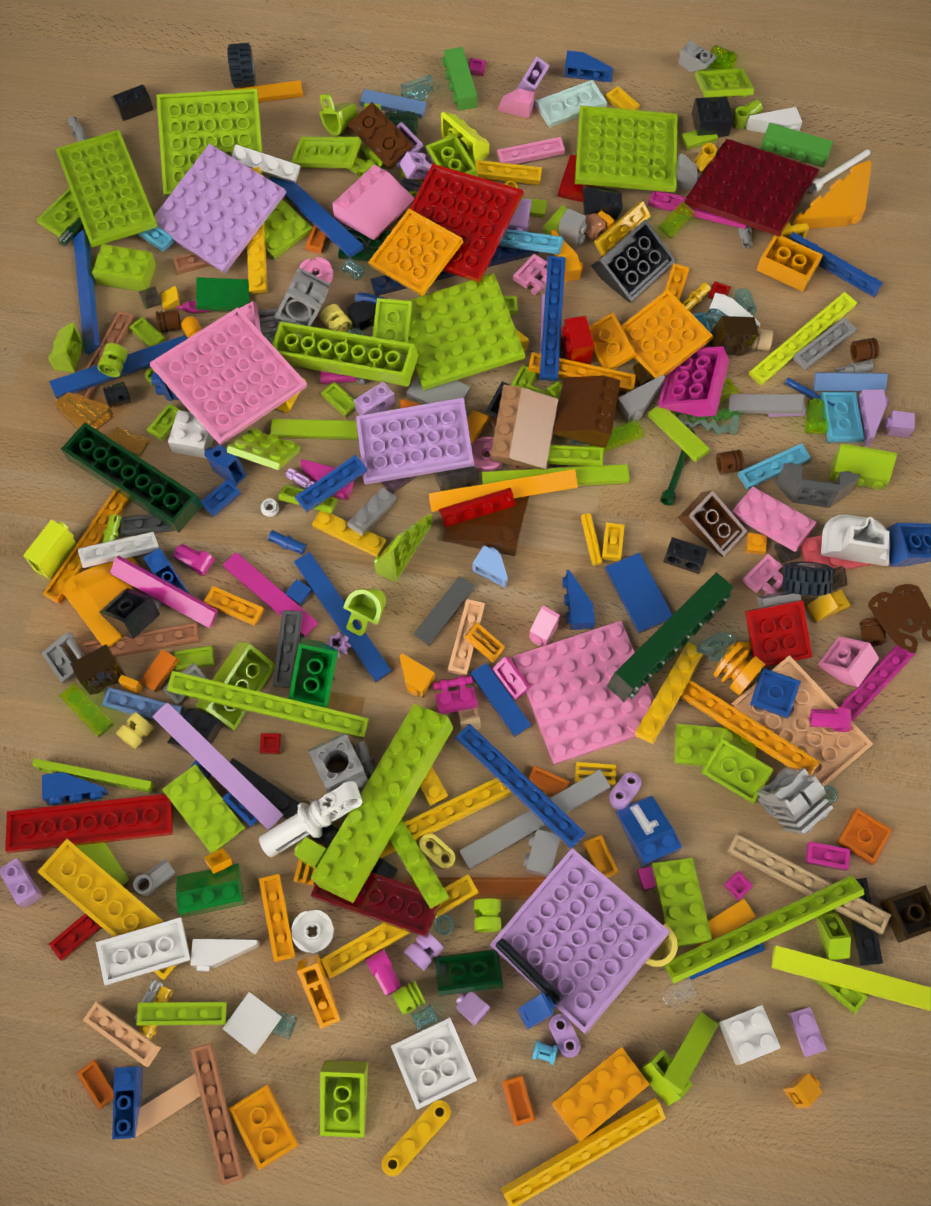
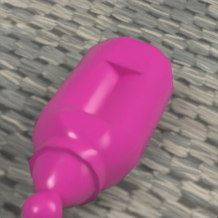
(190, 307)

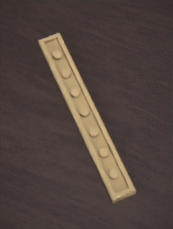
(804, 881)

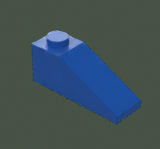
(583, 66)

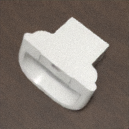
(856, 540)

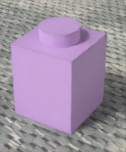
(900, 424)

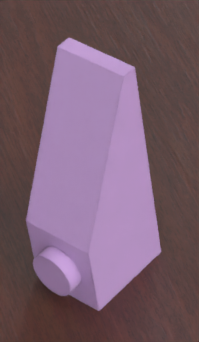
(871, 406)

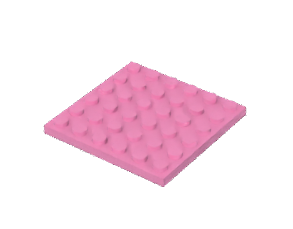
(228, 375)
(572, 694)

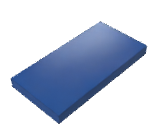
(638, 593)

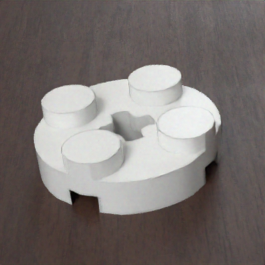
(311, 919)

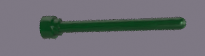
(668, 496)

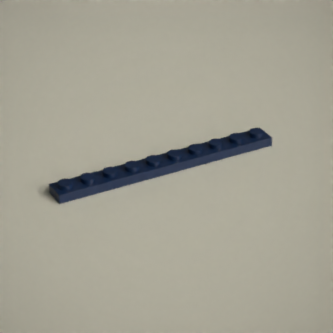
(384, 284)

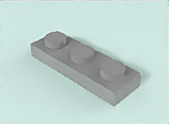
(372, 511)

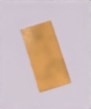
(346, 703)

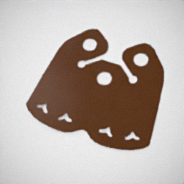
(897, 609)

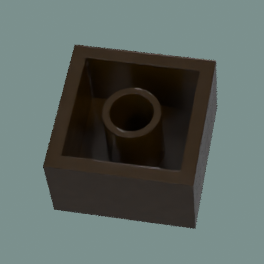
(734, 334)
(97, 670)
(909, 913)

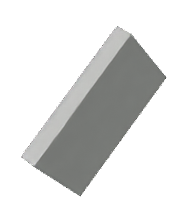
(440, 393)

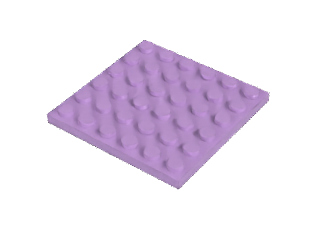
(218, 208)
(582, 938)

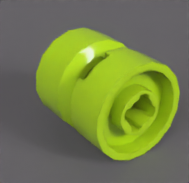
(112, 360)
(487, 915)

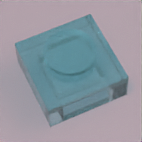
(285, 1026)

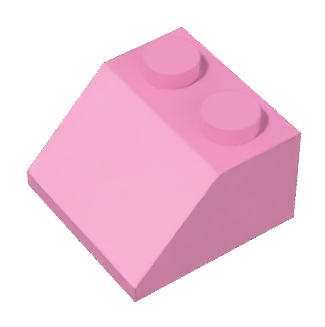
(849, 660)

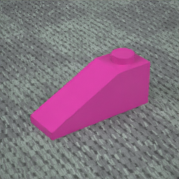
(317, 471)

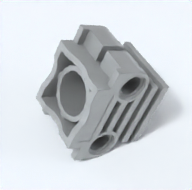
(302, 299)
(336, 750)
(795, 800)

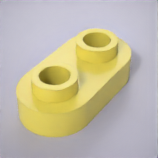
(437, 852)

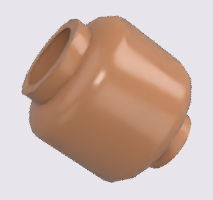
(595, 226)

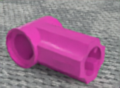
(198, 561)
(836, 719)
(382, 969)

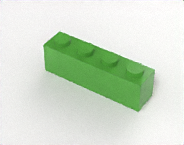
(460, 78)
(796, 145)

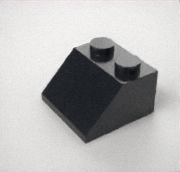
(132, 102)
(130, 612)
(201, 722)

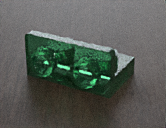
(409, 119)

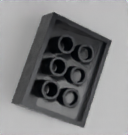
(634, 261)

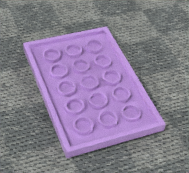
(414, 441)

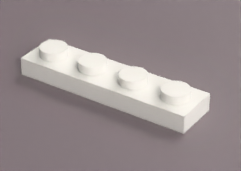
(268, 164)
(124, 547)

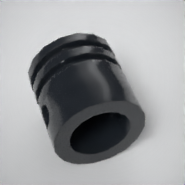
(117, 394)

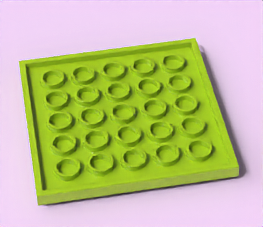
(203, 118)
(627, 149)
(462, 332)

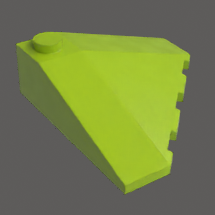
(400, 550)

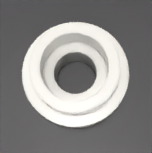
(269, 503)

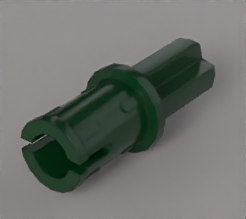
(71, 232)

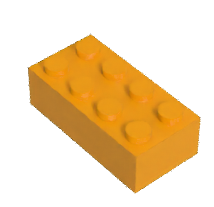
(600, 1094)

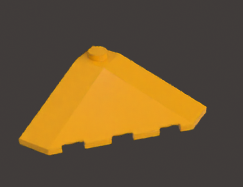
(842, 204)
(91, 593)

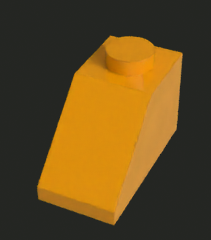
(416, 676)
(803, 1090)

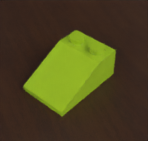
(343, 1098)

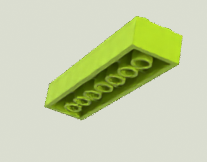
(346, 353)

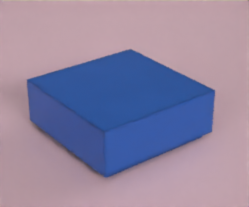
(298, 592)

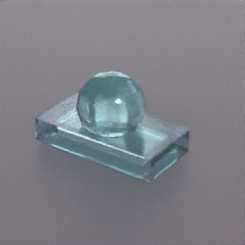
(417, 88)
(715, 646)

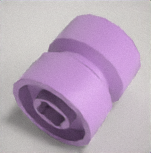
(423, 951)

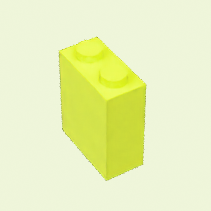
(50, 549)

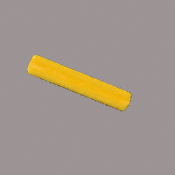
(591, 539)

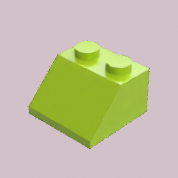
(66, 349)

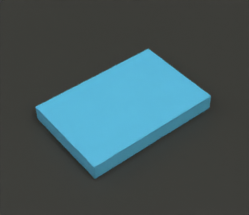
(843, 418)

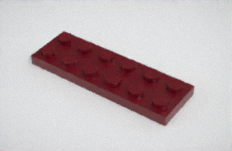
(387, 903)

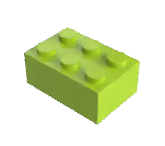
(124, 268)

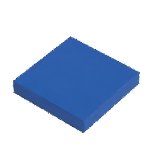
(775, 693)

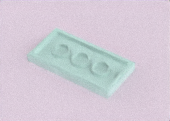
(566, 103)

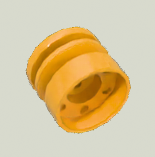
(739, 669)

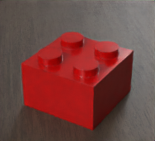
(577, 340)

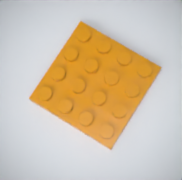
(415, 252)
(665, 334)

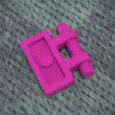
(455, 700)

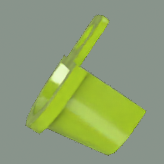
(336, 117)
(365, 606)

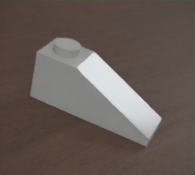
(636, 402)

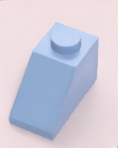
(490, 565)

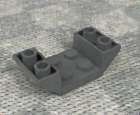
(814, 492)

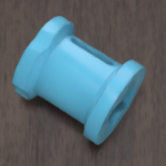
(544, 1052)

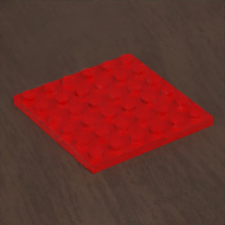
(472, 210)

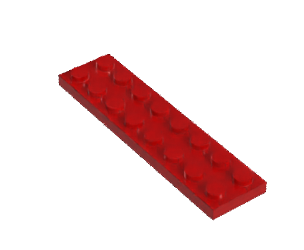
(89, 823)

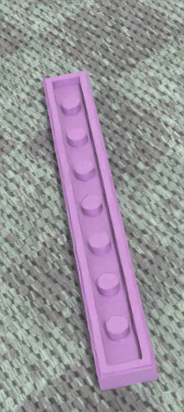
(218, 766)

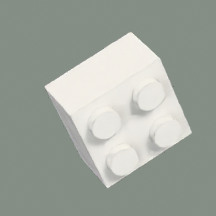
(189, 436)
(749, 1035)

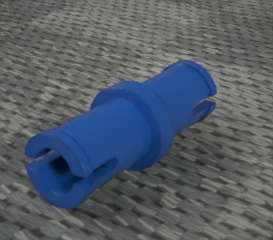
(287, 542)

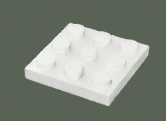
(433, 1063)

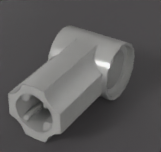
(156, 877)

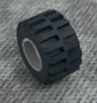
(241, 65)
(808, 578)

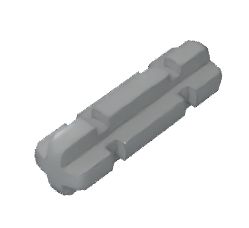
(152, 994)

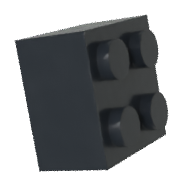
(712, 116)

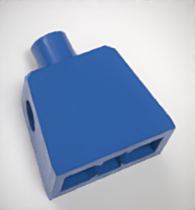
(221, 460)

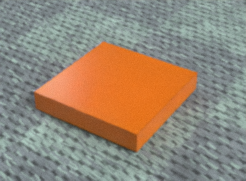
(864, 836)

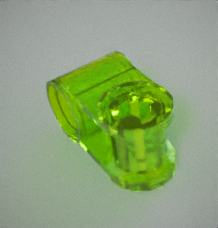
(724, 58)

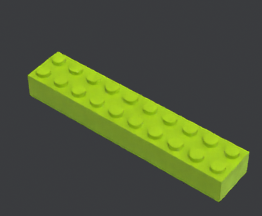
(383, 803)

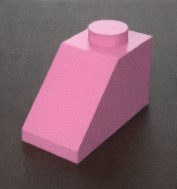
(518, 103)
(544, 626)

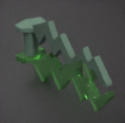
(724, 413)

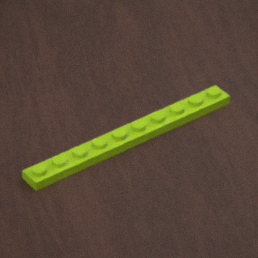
(267, 704)
(763, 929)

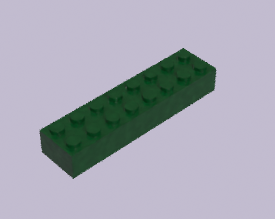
(132, 477)
(670, 638)

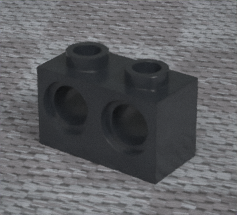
(685, 555)

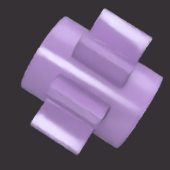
(343, 644)

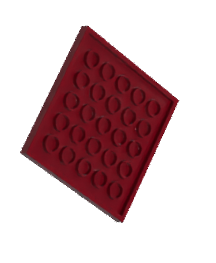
(752, 187)

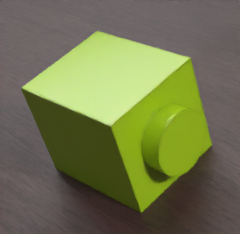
(309, 852)

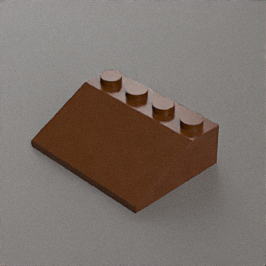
(587, 409)

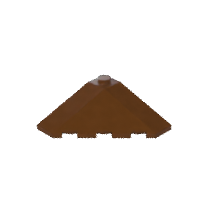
(493, 530)

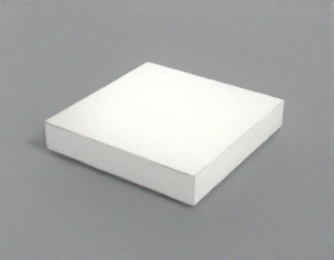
(252, 1023)

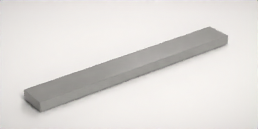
(528, 822)

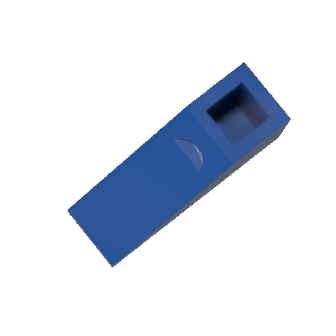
(162, 568)
(580, 608)
(64, 787)
(536, 1010)
(126, 1101)

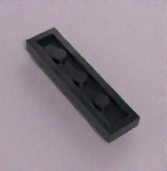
(865, 938)

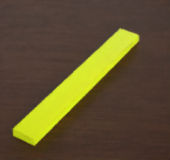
(803, 337)
(851, 978)

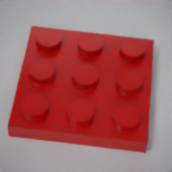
(778, 632)

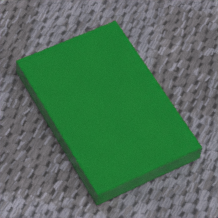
(221, 293)

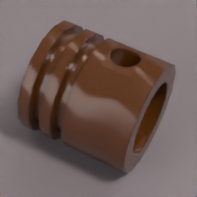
(168, 320)
(864, 349)
(730, 461)
(872, 632)

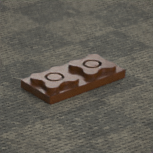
(380, 135)

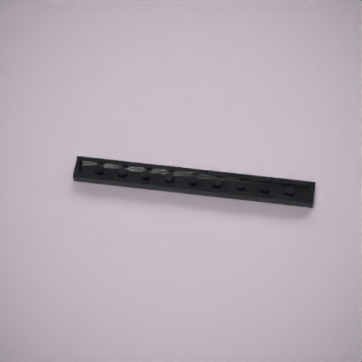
(289, 808)

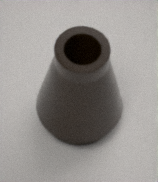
(642, 374)

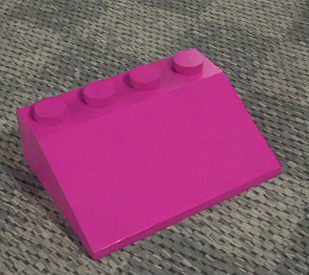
(696, 383)

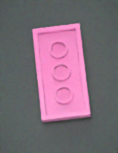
(774, 519)

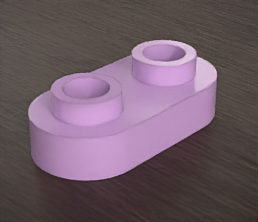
(625, 789)
(564, 1035)

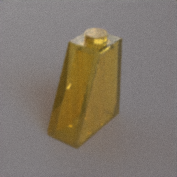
(81, 409)

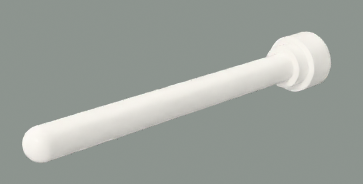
(818, 183)

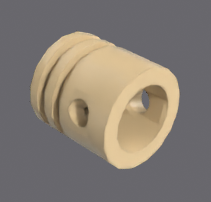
(763, 341)

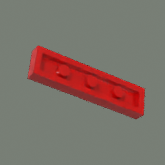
(477, 507)

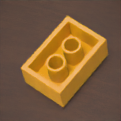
(789, 262)

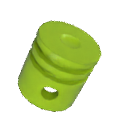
(408, 998)

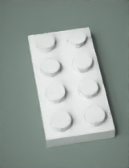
(143, 951)

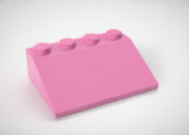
(372, 203)

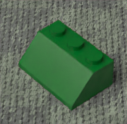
(313, 672)
(209, 892)

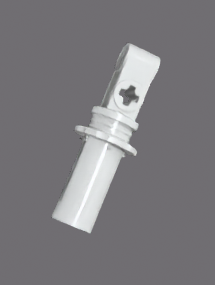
(311, 819)

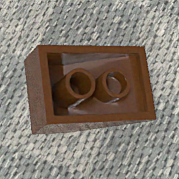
(713, 523)

